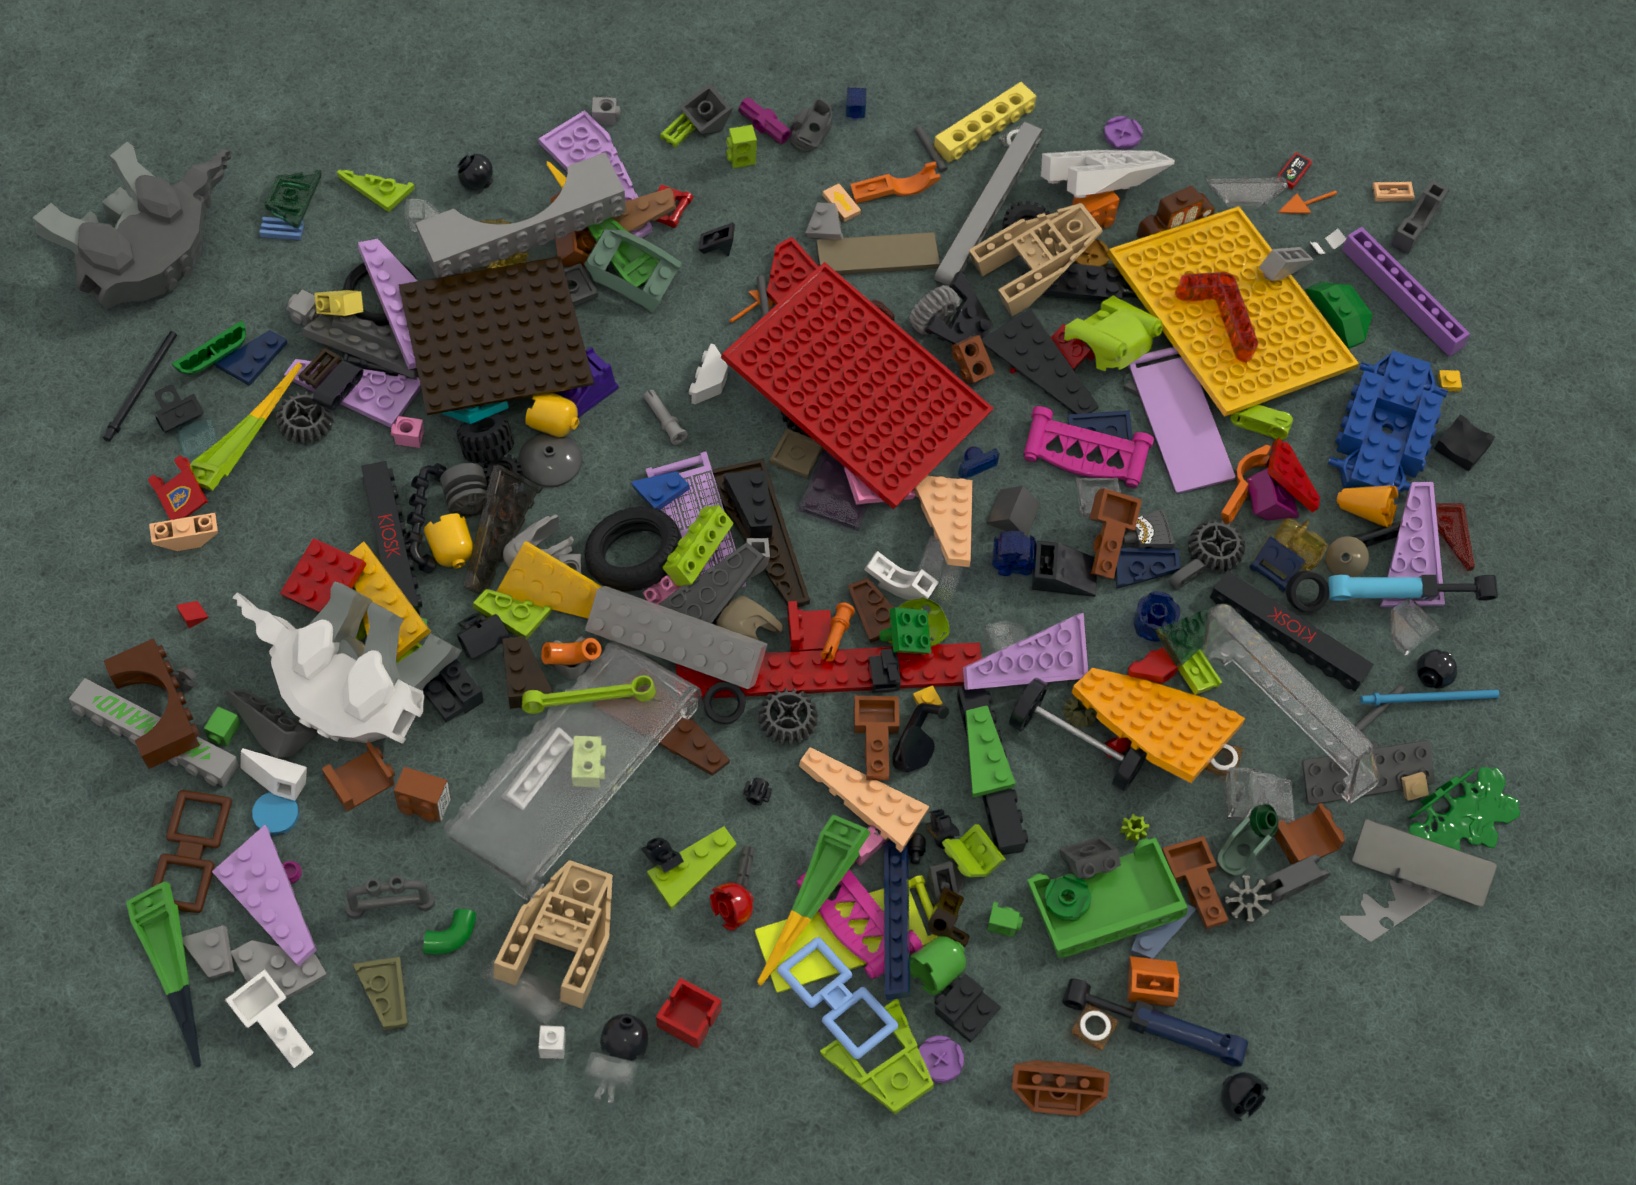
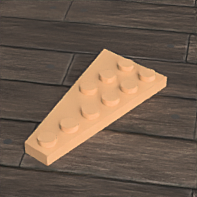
(949, 512)

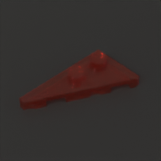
(1454, 529)

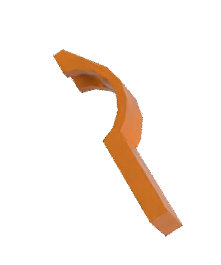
(888, 185)
(1254, 459)

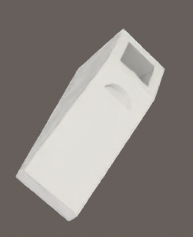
(274, 774)

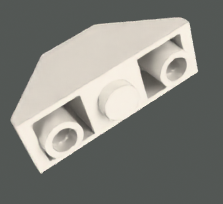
(709, 377)

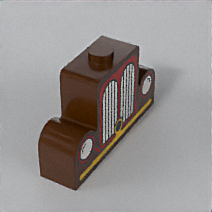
(1176, 210)

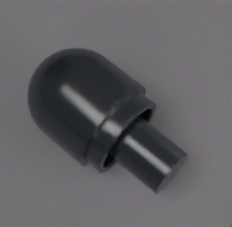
(916, 847)

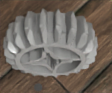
(939, 302)

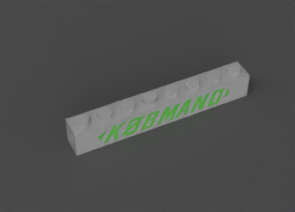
(134, 721)

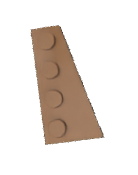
(646, 208)

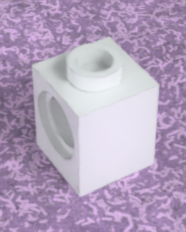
(552, 1042)

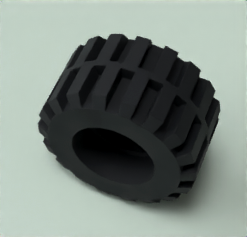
(485, 439)

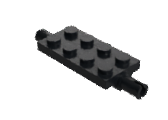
(1089, 283)

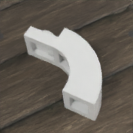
(899, 581)

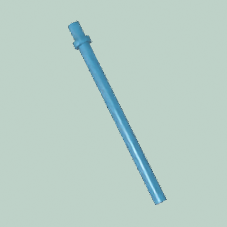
(1376, 698)

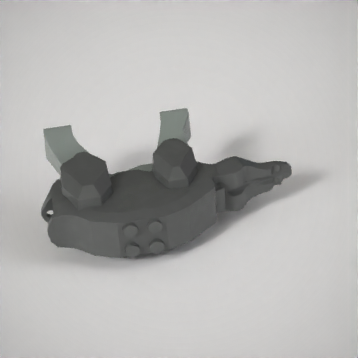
(154, 233)

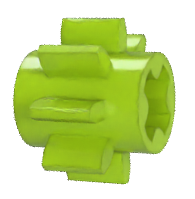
(1128, 828)

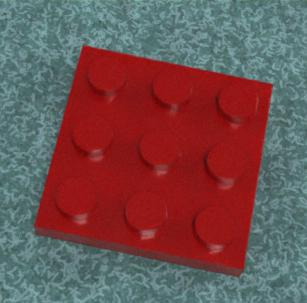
(317, 572)

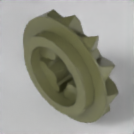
(1076, 717)

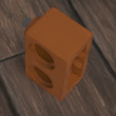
(977, 356)

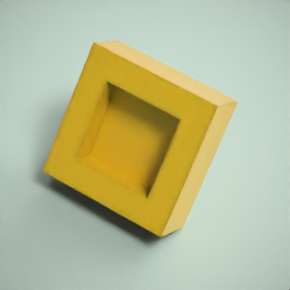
(1450, 380)
(927, 695)

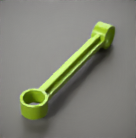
(535, 701)

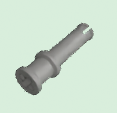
(668, 423)

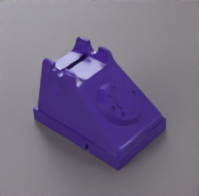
(590, 396)

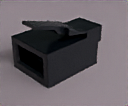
(884, 671)

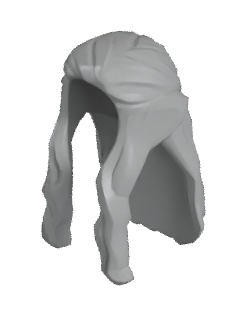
(535, 534)

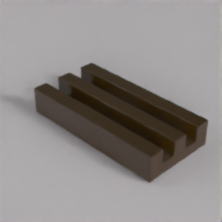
(322, 370)

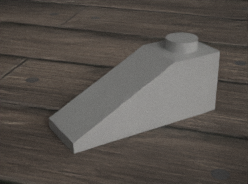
(1284, 262)

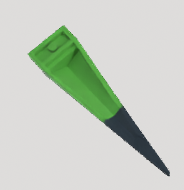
(159, 930)

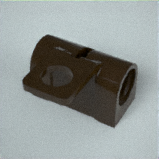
(945, 915)

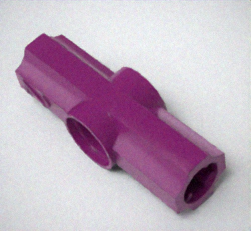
(764, 120)

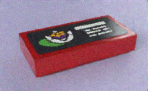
(1295, 169)

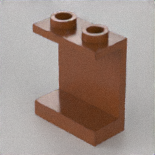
(360, 778)
(1309, 835)

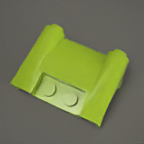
(1116, 333)

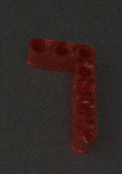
(1223, 289)

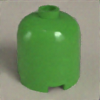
(938, 964)

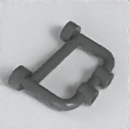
(355, 908)

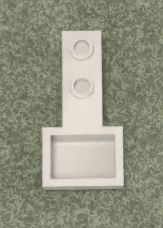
(259, 1003)

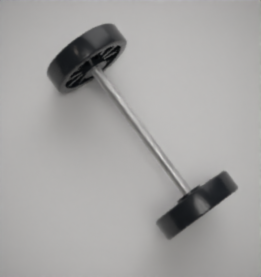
(1030, 704)

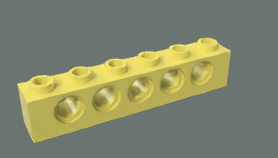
(985, 122)

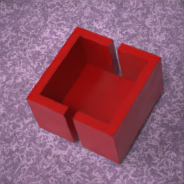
(691, 1013)

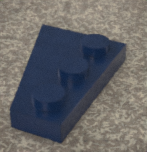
(1110, 423)

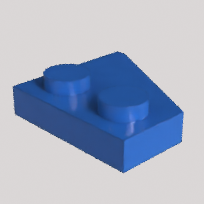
(661, 489)

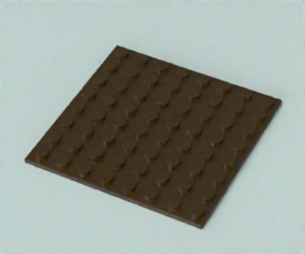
(495, 335)

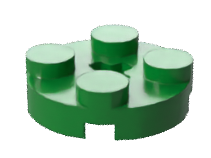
(1067, 910)

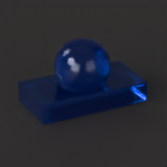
(977, 462)

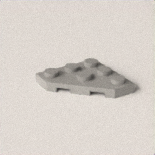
(289, 977)

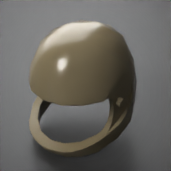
(746, 616)

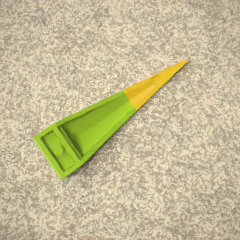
(223, 455)

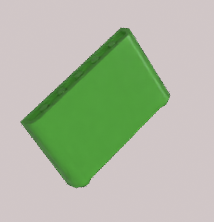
(1123, 902)

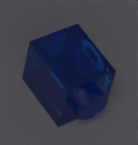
(856, 102)

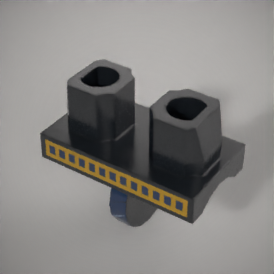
(941, 827)

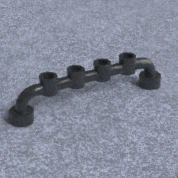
(417, 519)

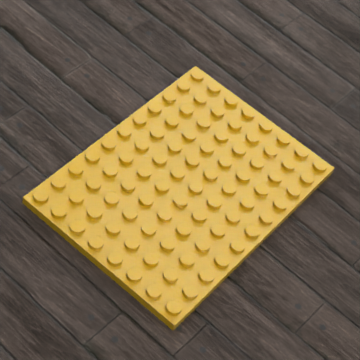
(1292, 335)

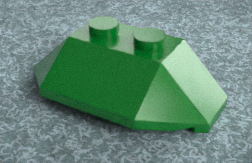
(1342, 310)

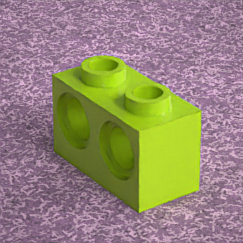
(741, 146)

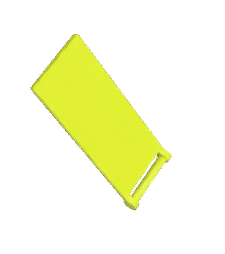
(815, 965)

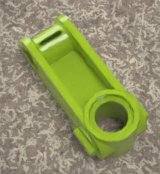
(1264, 421)

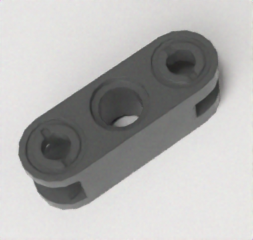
(1295, 878)

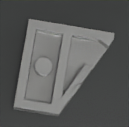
(825, 222)
(211, 951)

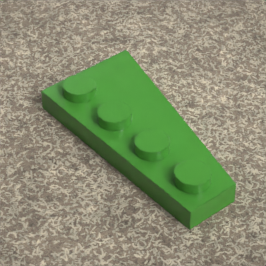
(987, 758)

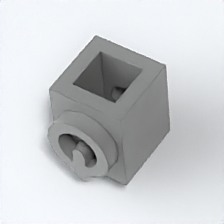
(302, 308)

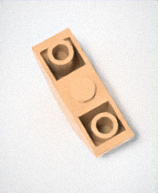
(184, 532)

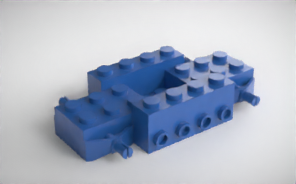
(1392, 395)

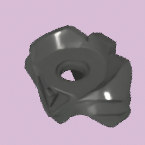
(819, 115)

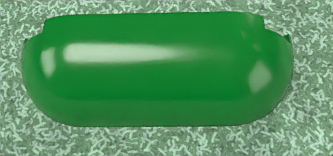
(212, 350)

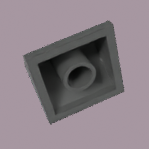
(707, 110)
(1014, 510)

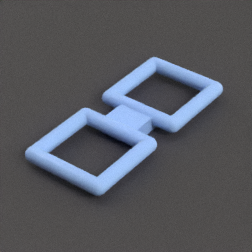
(837, 997)

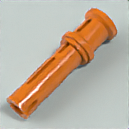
(839, 625)

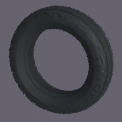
(622, 523)

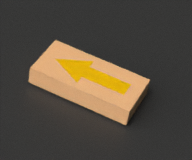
(846, 206)

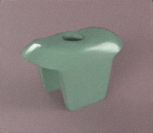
(1228, 856)

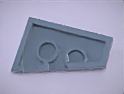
(1151, 942)

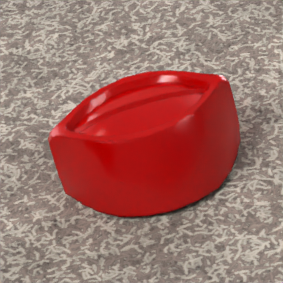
(1118, 744)

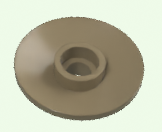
(1358, 556)

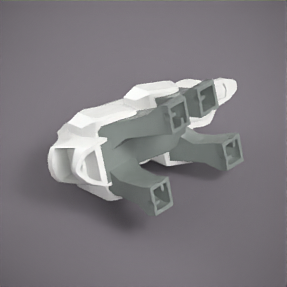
(341, 683)

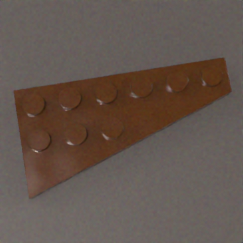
(695, 746)

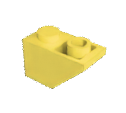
(339, 302)

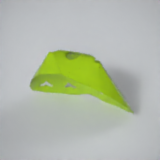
(936, 618)

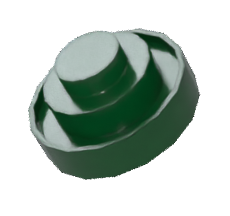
(1264, 820)

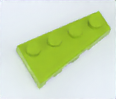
(698, 862)

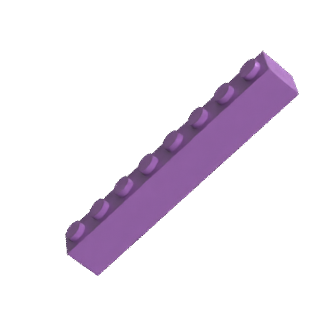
(1405, 291)

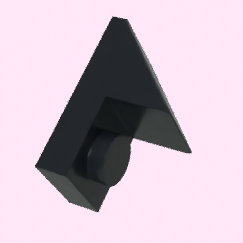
(717, 238)

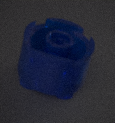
(1014, 553)
(1153, 613)

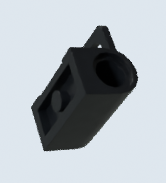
(178, 411)
(481, 634)

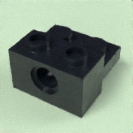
(460, 684)

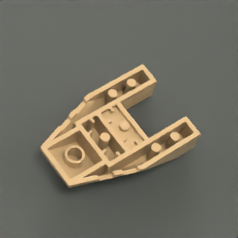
(1046, 246)
(568, 914)

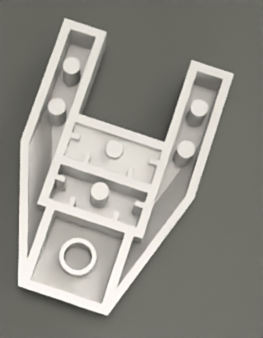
(1102, 169)

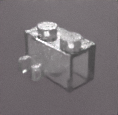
(611, 1074)

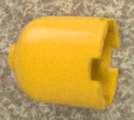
(552, 415)
(450, 540)

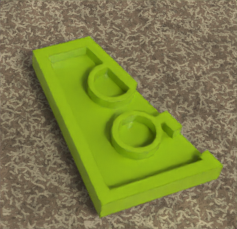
(517, 616)

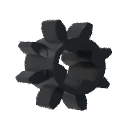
(757, 791)

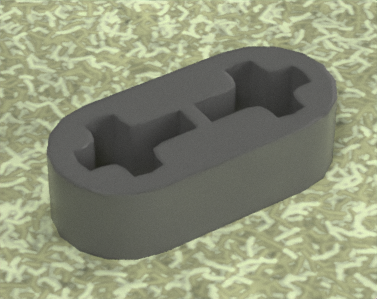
(1187, 574)

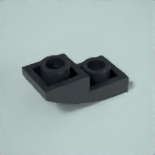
(662, 855)

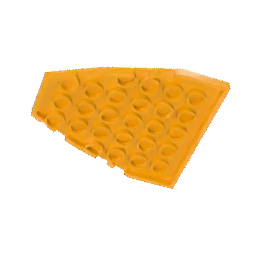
(1170, 725)

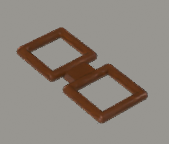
(192, 847)

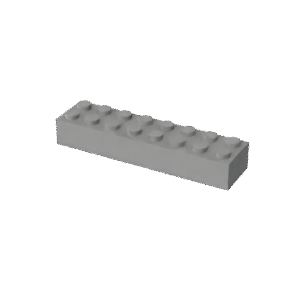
(676, 637)

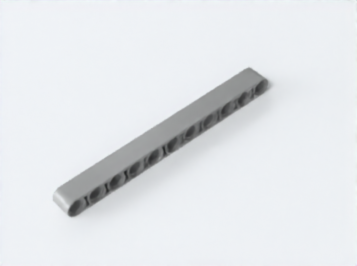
(989, 202)

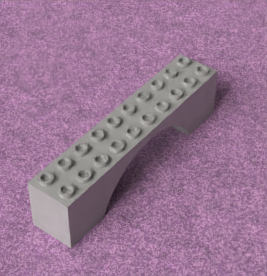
(462, 244)

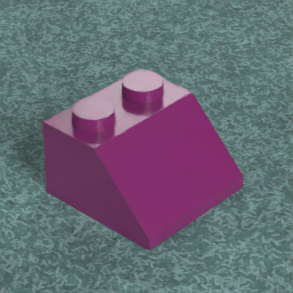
(1270, 498)

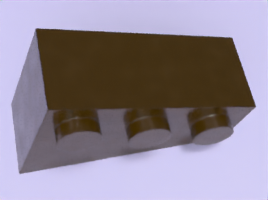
(522, 671)

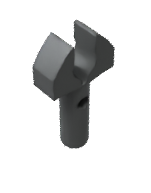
(184, 677)

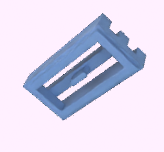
(282, 227)

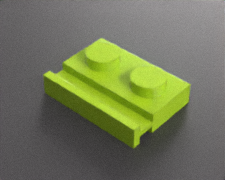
(1199, 674)

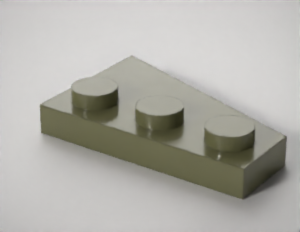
(385, 990)

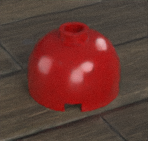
(732, 900)

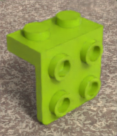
(974, 853)

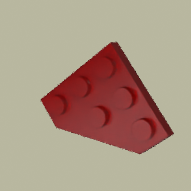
(789, 269)
(1290, 474)

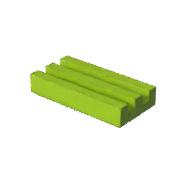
(687, 128)

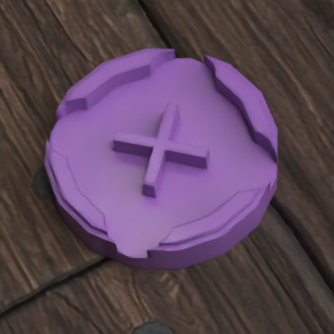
(1123, 133)
(942, 1058)

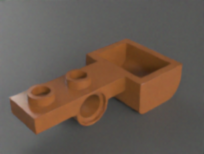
(1117, 513)
(876, 718)
(1193, 863)

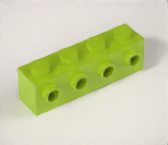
(697, 545)

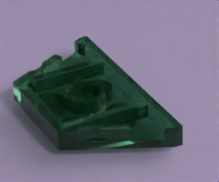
(292, 196)

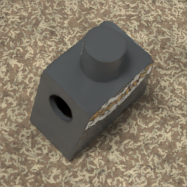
(1151, 532)

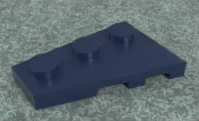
(253, 357)
(1144, 564)

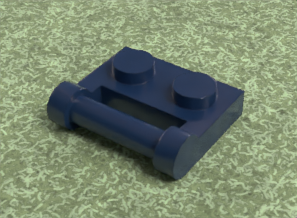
(1279, 557)

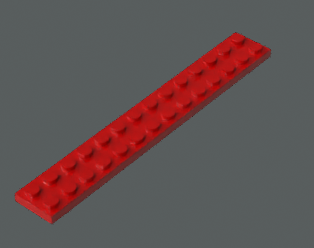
(847, 672)

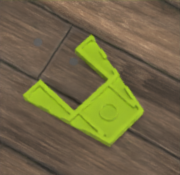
(895, 1081)

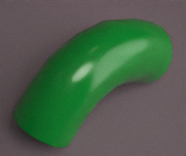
(452, 938)

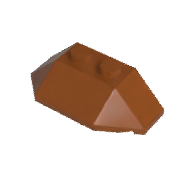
(1059, 1086)

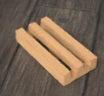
(1393, 194)

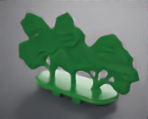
(1469, 815)

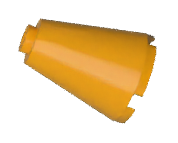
(1370, 503)

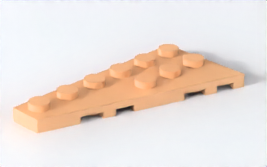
(871, 800)

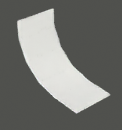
(1334, 239)

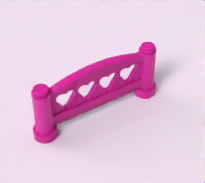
(1045, 430)
(864, 908)

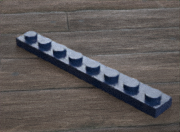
(896, 922)

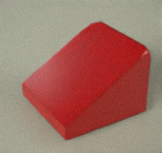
(192, 613)

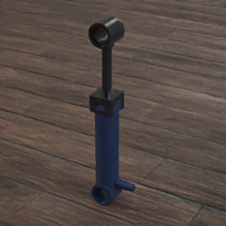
(1227, 1047)

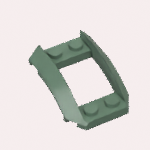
(655, 285)

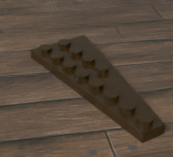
(782, 565)

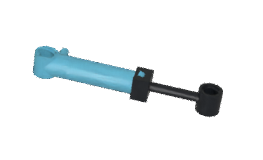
(1423, 587)

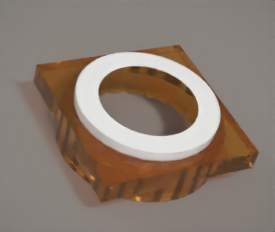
(1222, 770)
(1097, 1041)

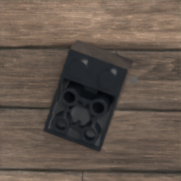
(1063, 570)

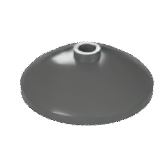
(550, 468)

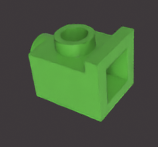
(1004, 920)

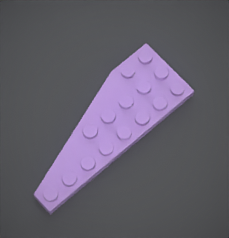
(583, 139)
(385, 275)

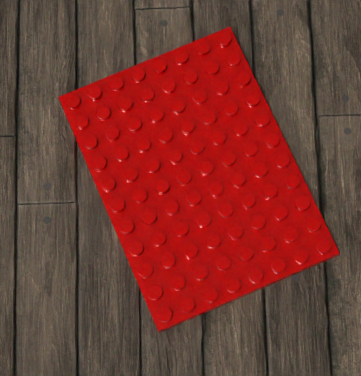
(857, 384)

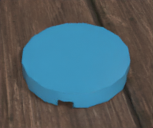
(276, 813)

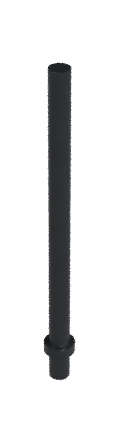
(114, 426)

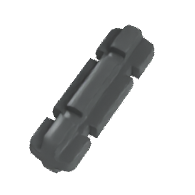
(745, 866)

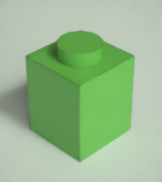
(222, 727)

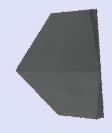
(946, 876)

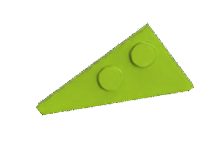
(379, 190)

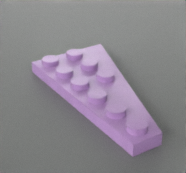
(376, 395)
(1049, 655)
(263, 888)

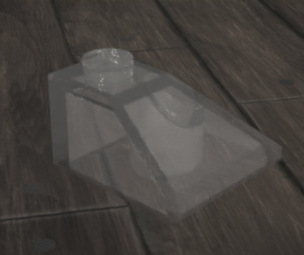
(1410, 626)

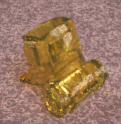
(1302, 542)

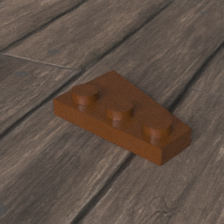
(871, 606)

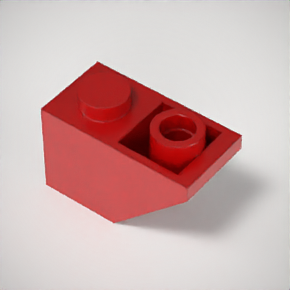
(1155, 667)

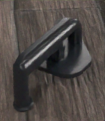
(915, 746)

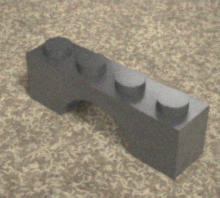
(1423, 213)

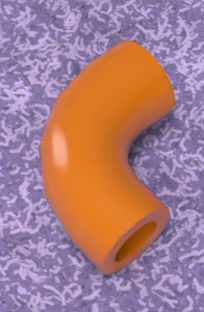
(570, 653)

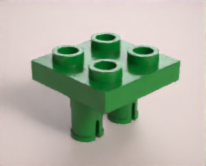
(908, 631)

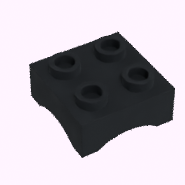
(1464, 443)

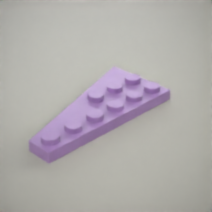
(1417, 543)

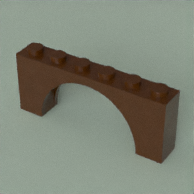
(174, 731)

